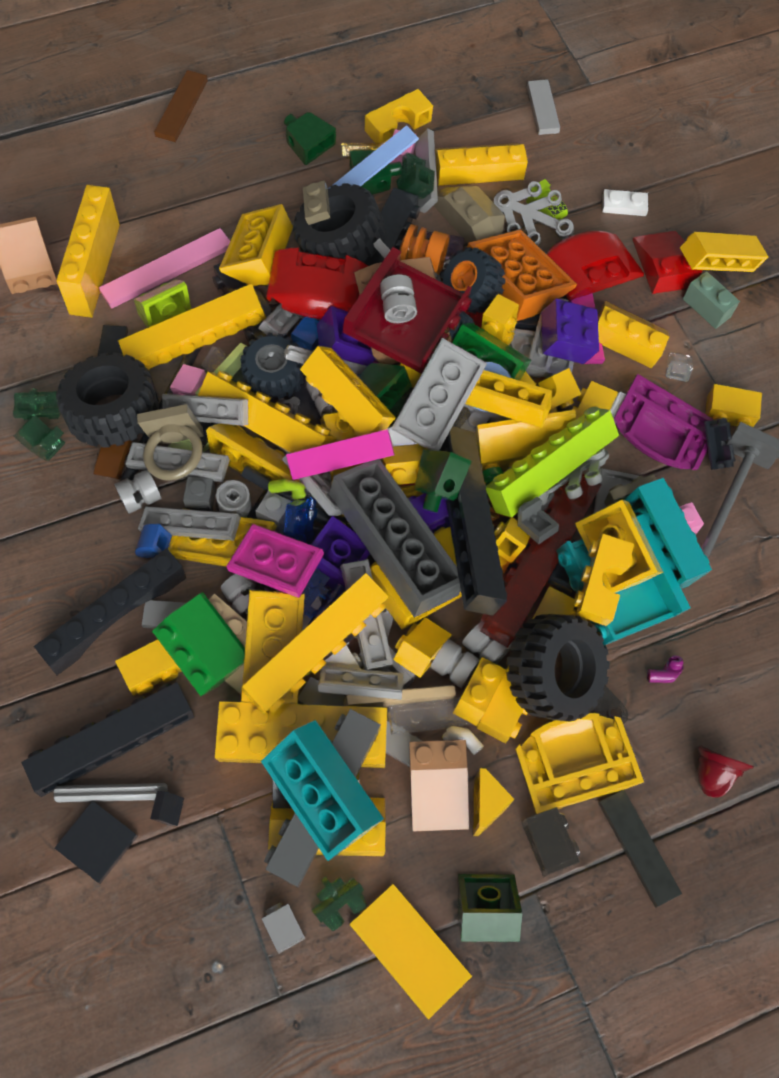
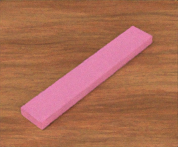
(165, 268)

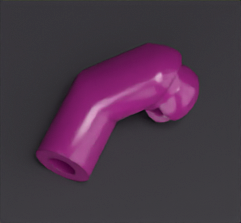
(669, 672)

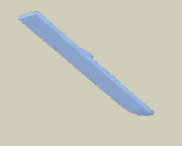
(379, 158)

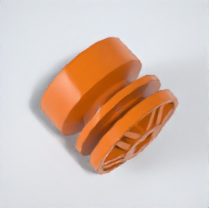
(419, 247)

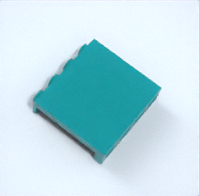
(638, 605)

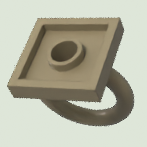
(167, 427)

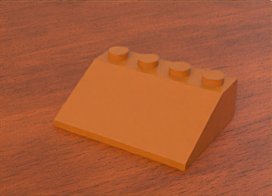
(530, 273)

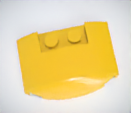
(577, 761)

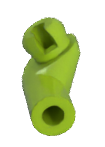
(283, 485)

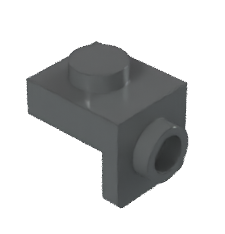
(536, 521)

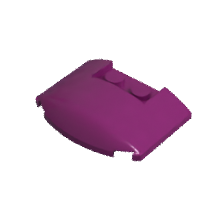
(662, 425)

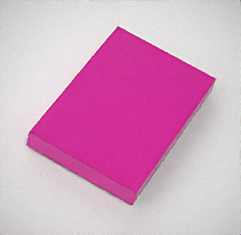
(275, 560)

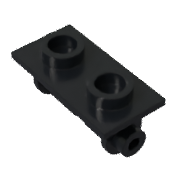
(719, 453)

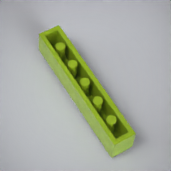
(552, 461)

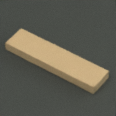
(408, 696)

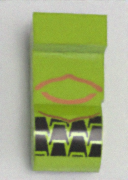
(559, 211)

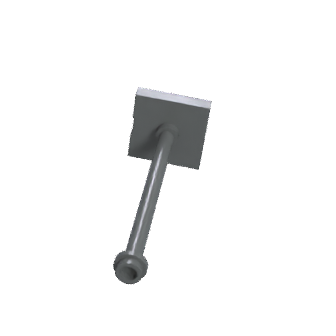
(755, 448)

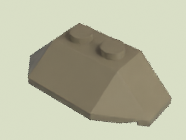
(470, 212)

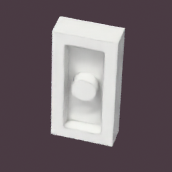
(625, 202)

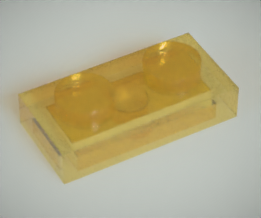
(347, 147)

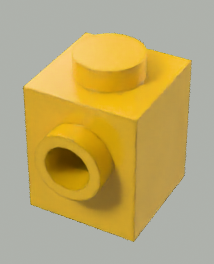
(510, 539)

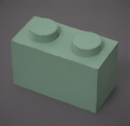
(711, 300)

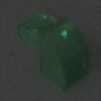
(415, 176)
(40, 438)

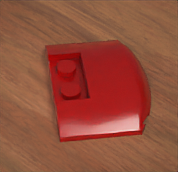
(594, 262)
(313, 282)

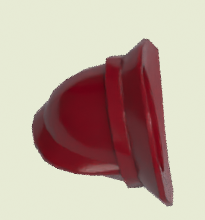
(718, 772)

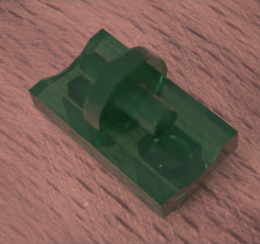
(36, 403)
(347, 894)

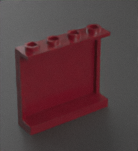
(413, 340)

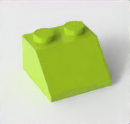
(163, 302)

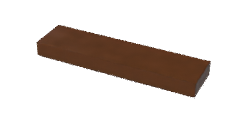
(181, 106)

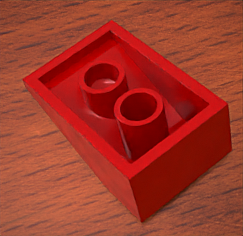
(664, 262)

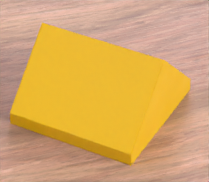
(488, 801)

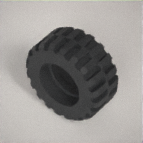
(350, 230)
(102, 378)
(534, 667)

